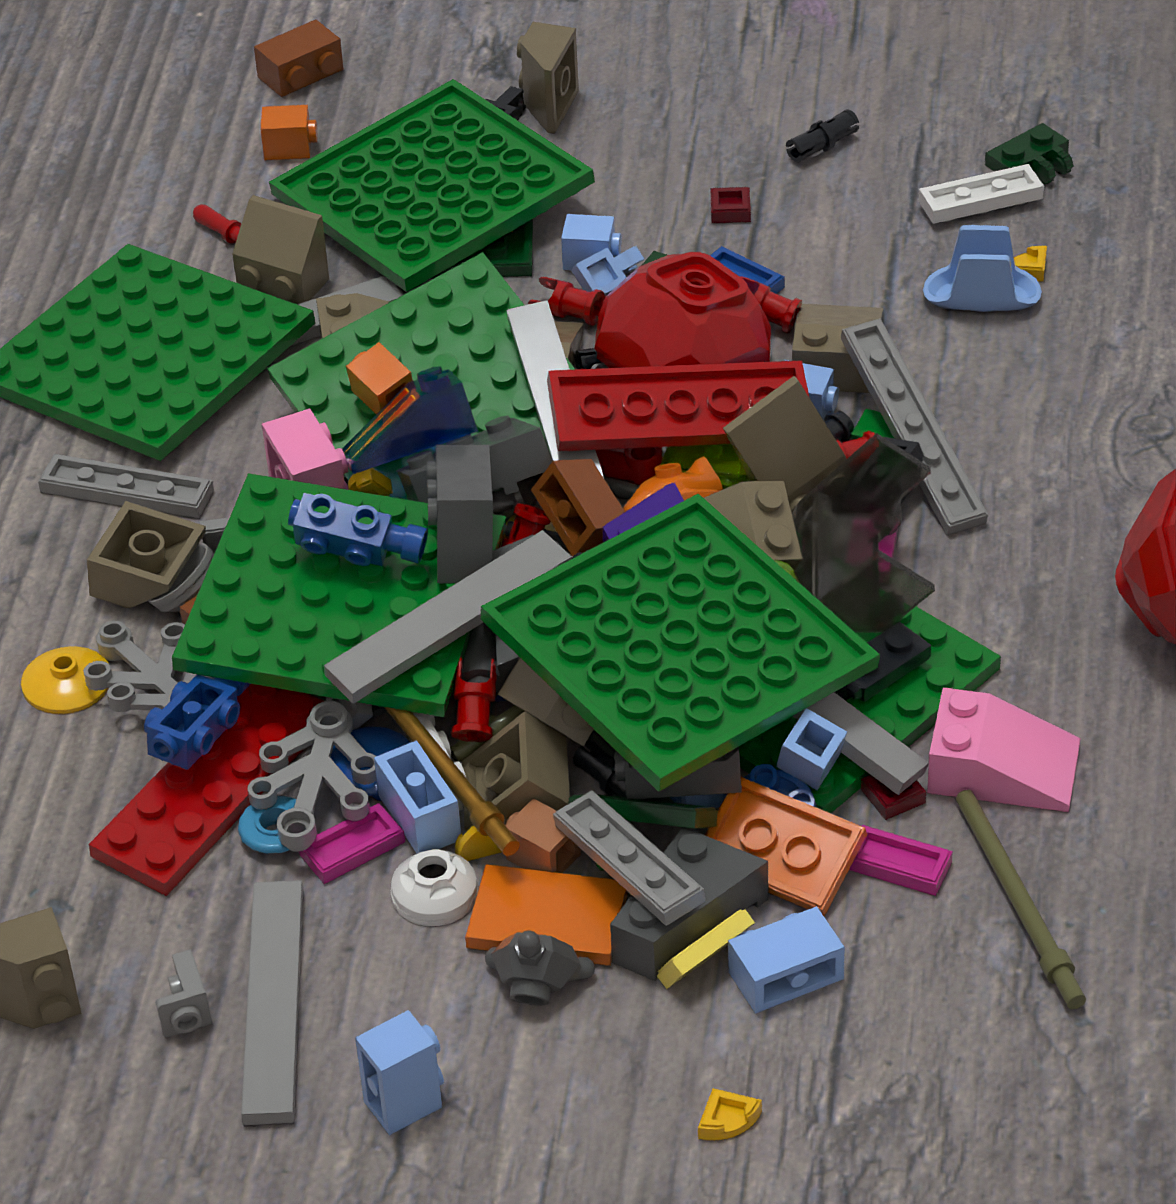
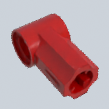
(630, 464)

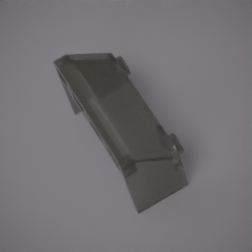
(841, 532)

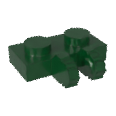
(1039, 147)

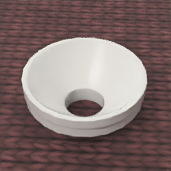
(437, 899)

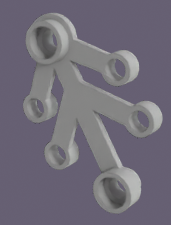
(117, 644)
(325, 727)

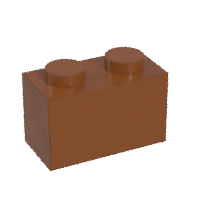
(298, 58)
(577, 502)

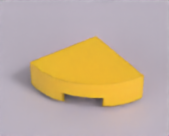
(1033, 261)
(370, 482)
(474, 845)
(728, 1115)

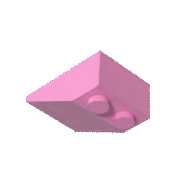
(1000, 753)

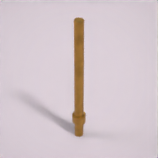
(483, 813)

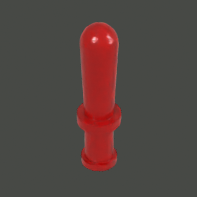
(210, 218)

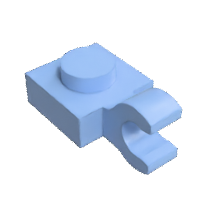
(605, 271)

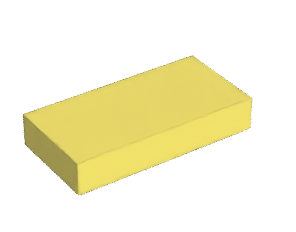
(704, 948)

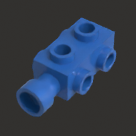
(343, 535)
(193, 719)

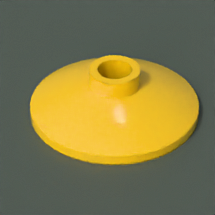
(57, 680)

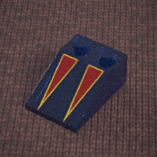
(415, 419)

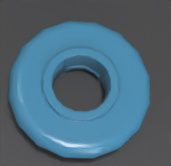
(255, 821)

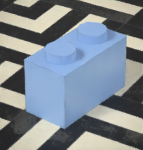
(417, 797)
(786, 959)
(400, 1071)

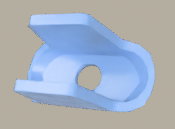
(982, 274)

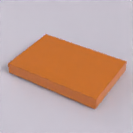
(803, 844)
(550, 904)

